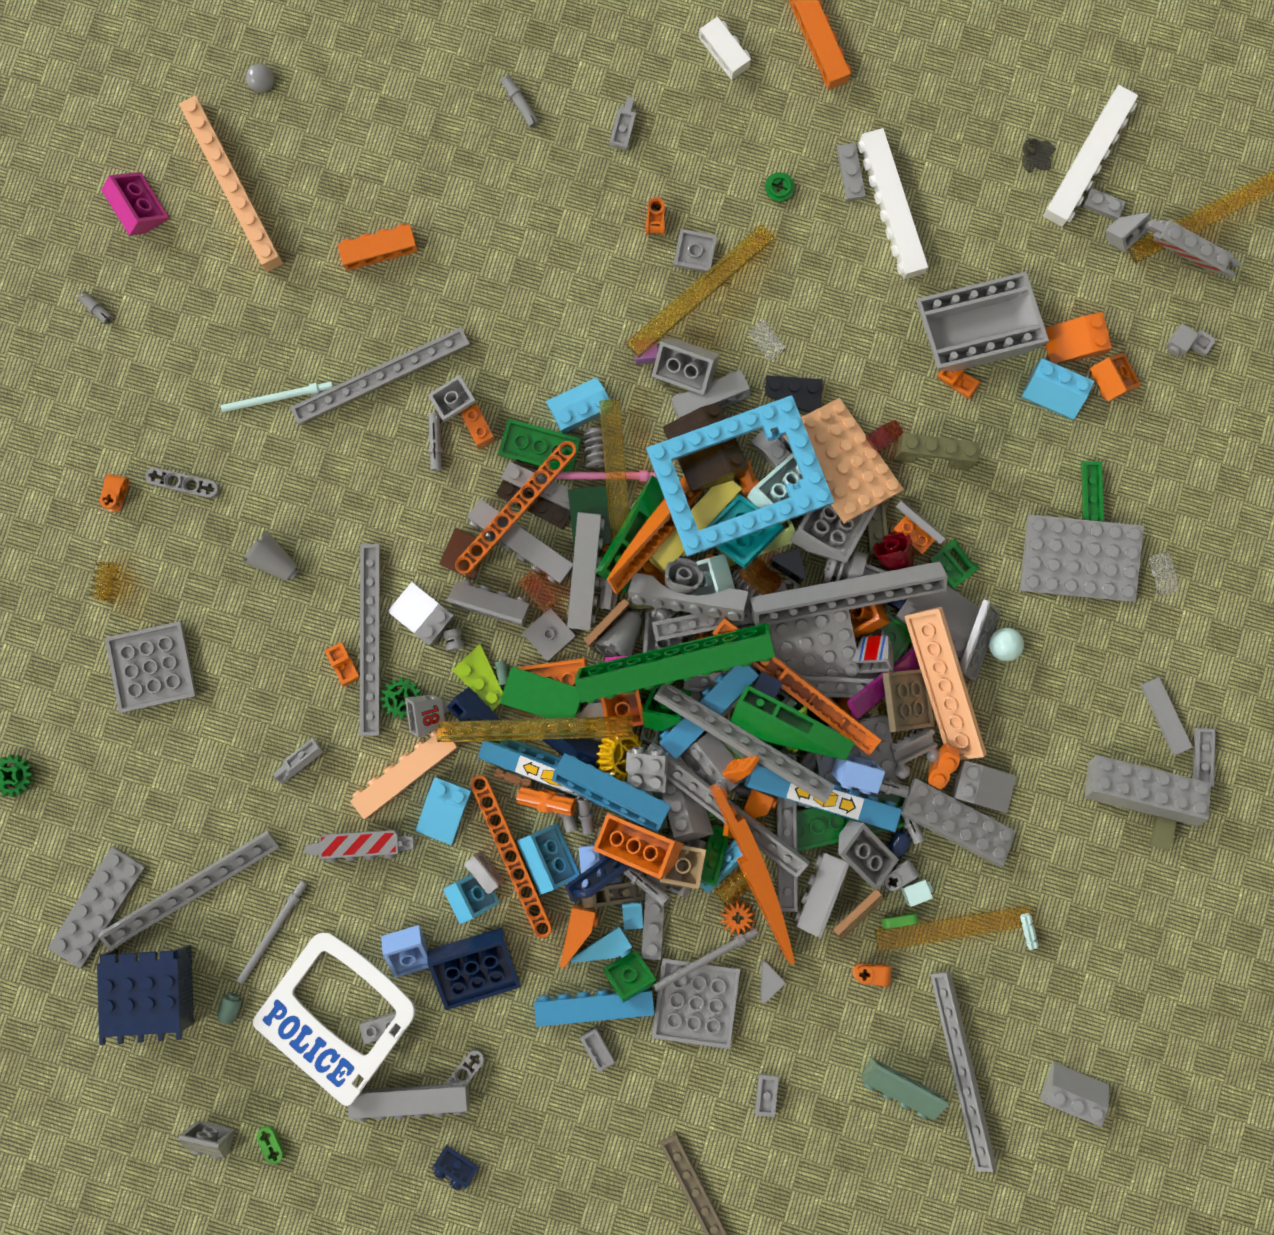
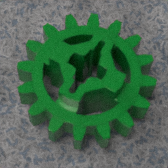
(405, 689)
(20, 775)

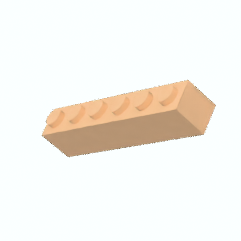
(402, 775)

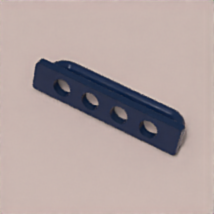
(595, 884)

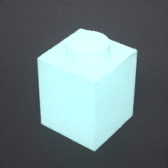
(917, 892)

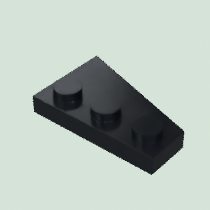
(805, 391)

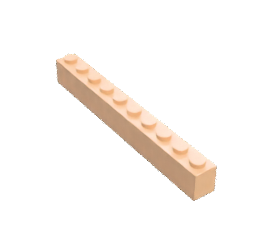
(231, 184)

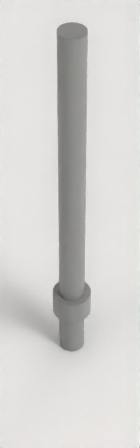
(293, 899)
(739, 941)

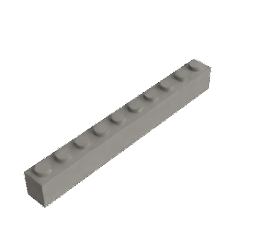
(848, 594)

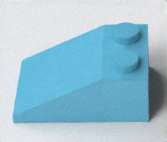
(443, 810)

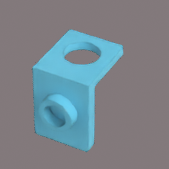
(632, 915)

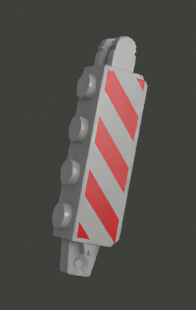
(1192, 247)
(360, 844)

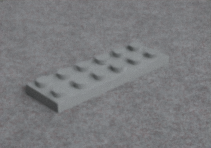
(958, 822)
(97, 907)

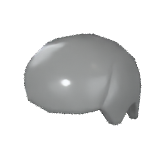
(260, 78)

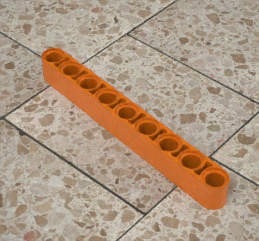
(518, 498)
(503, 848)

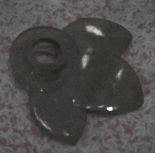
(1039, 157)

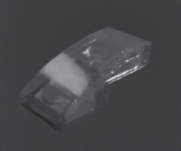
(1164, 573)

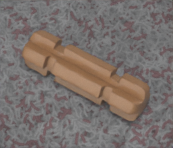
(512, 777)

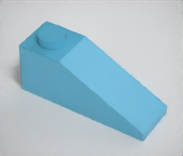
(606, 947)

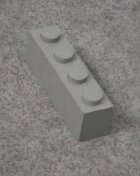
(724, 390)

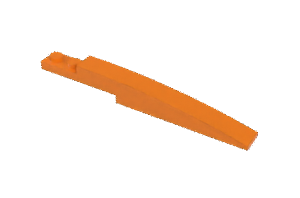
(647, 541)
(813, 698)
(755, 871)

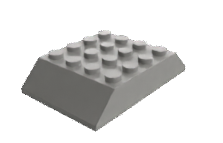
(982, 322)

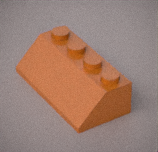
(637, 846)

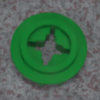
(787, 184)

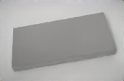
(979, 640)

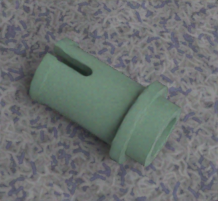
(502, 671)

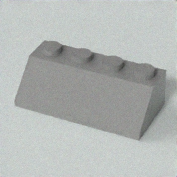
(488, 603)
(821, 894)

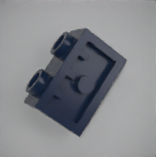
(454, 1169)

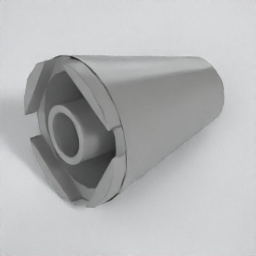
(271, 558)
(683, 576)
(621, 636)

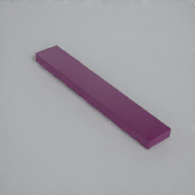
(875, 691)

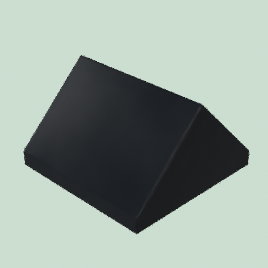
(789, 564)

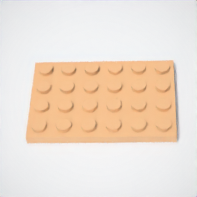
(849, 463)

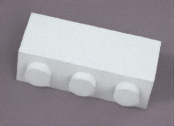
(725, 48)

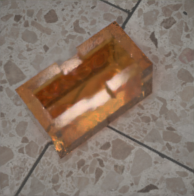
(538, 591)

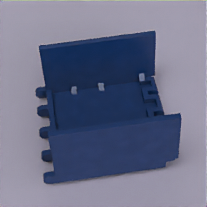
(145, 994)

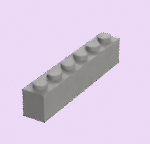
(523, 544)
(583, 572)
(411, 1101)

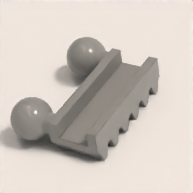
(911, 748)

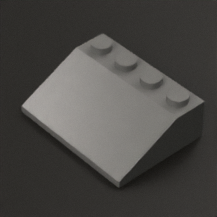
(827, 535)
(958, 611)

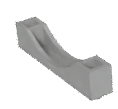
(728, 603)

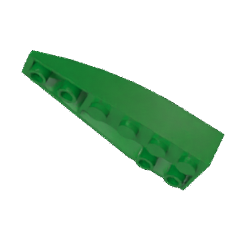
(643, 508)
(786, 726)

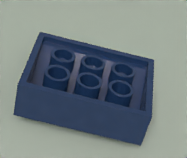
(473, 968)

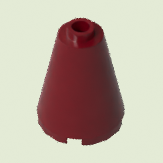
(895, 551)

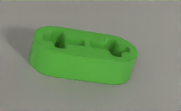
(900, 920)
(265, 1146)

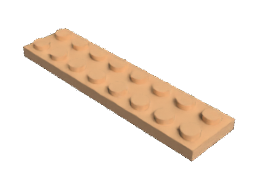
(945, 682)

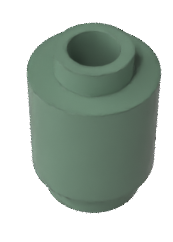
(229, 1008)

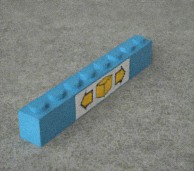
(523, 760)
(840, 802)

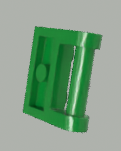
(954, 571)

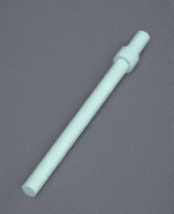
(312, 389)

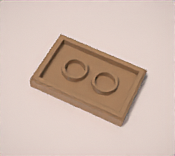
(607, 622)
(858, 914)

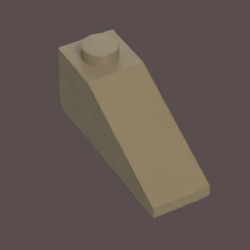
(615, 894)

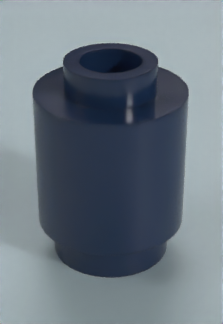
(899, 843)

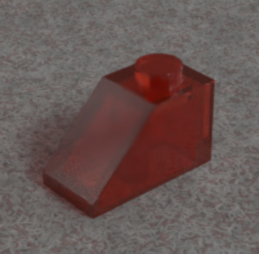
(884, 435)

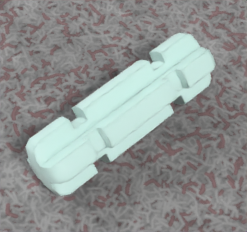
(1029, 931)

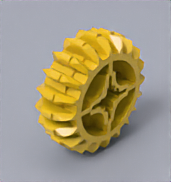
(614, 754)

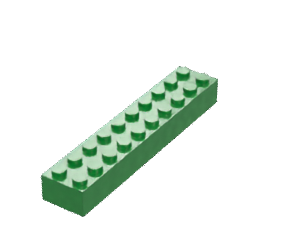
(675, 663)

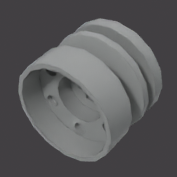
(851, 569)

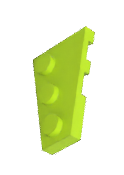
(479, 676)

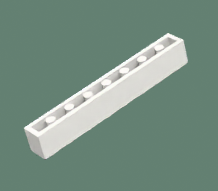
(1090, 155)
(893, 204)

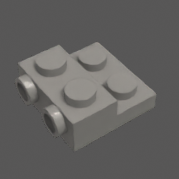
(647, 769)

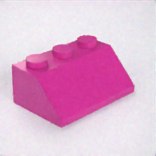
(134, 202)

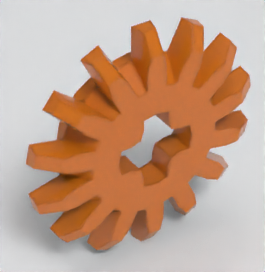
(732, 912)

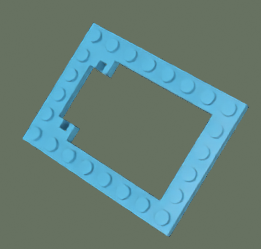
(804, 497)

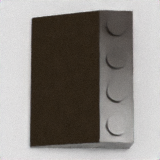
(713, 464)

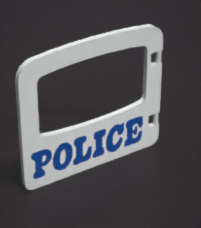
(310, 1042)

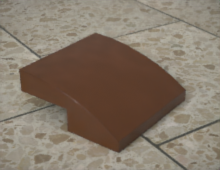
(456, 546)

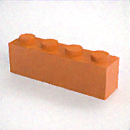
(377, 247)

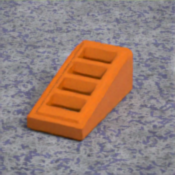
(740, 768)

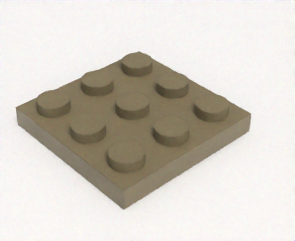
(907, 701)

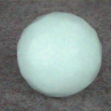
(1006, 644)

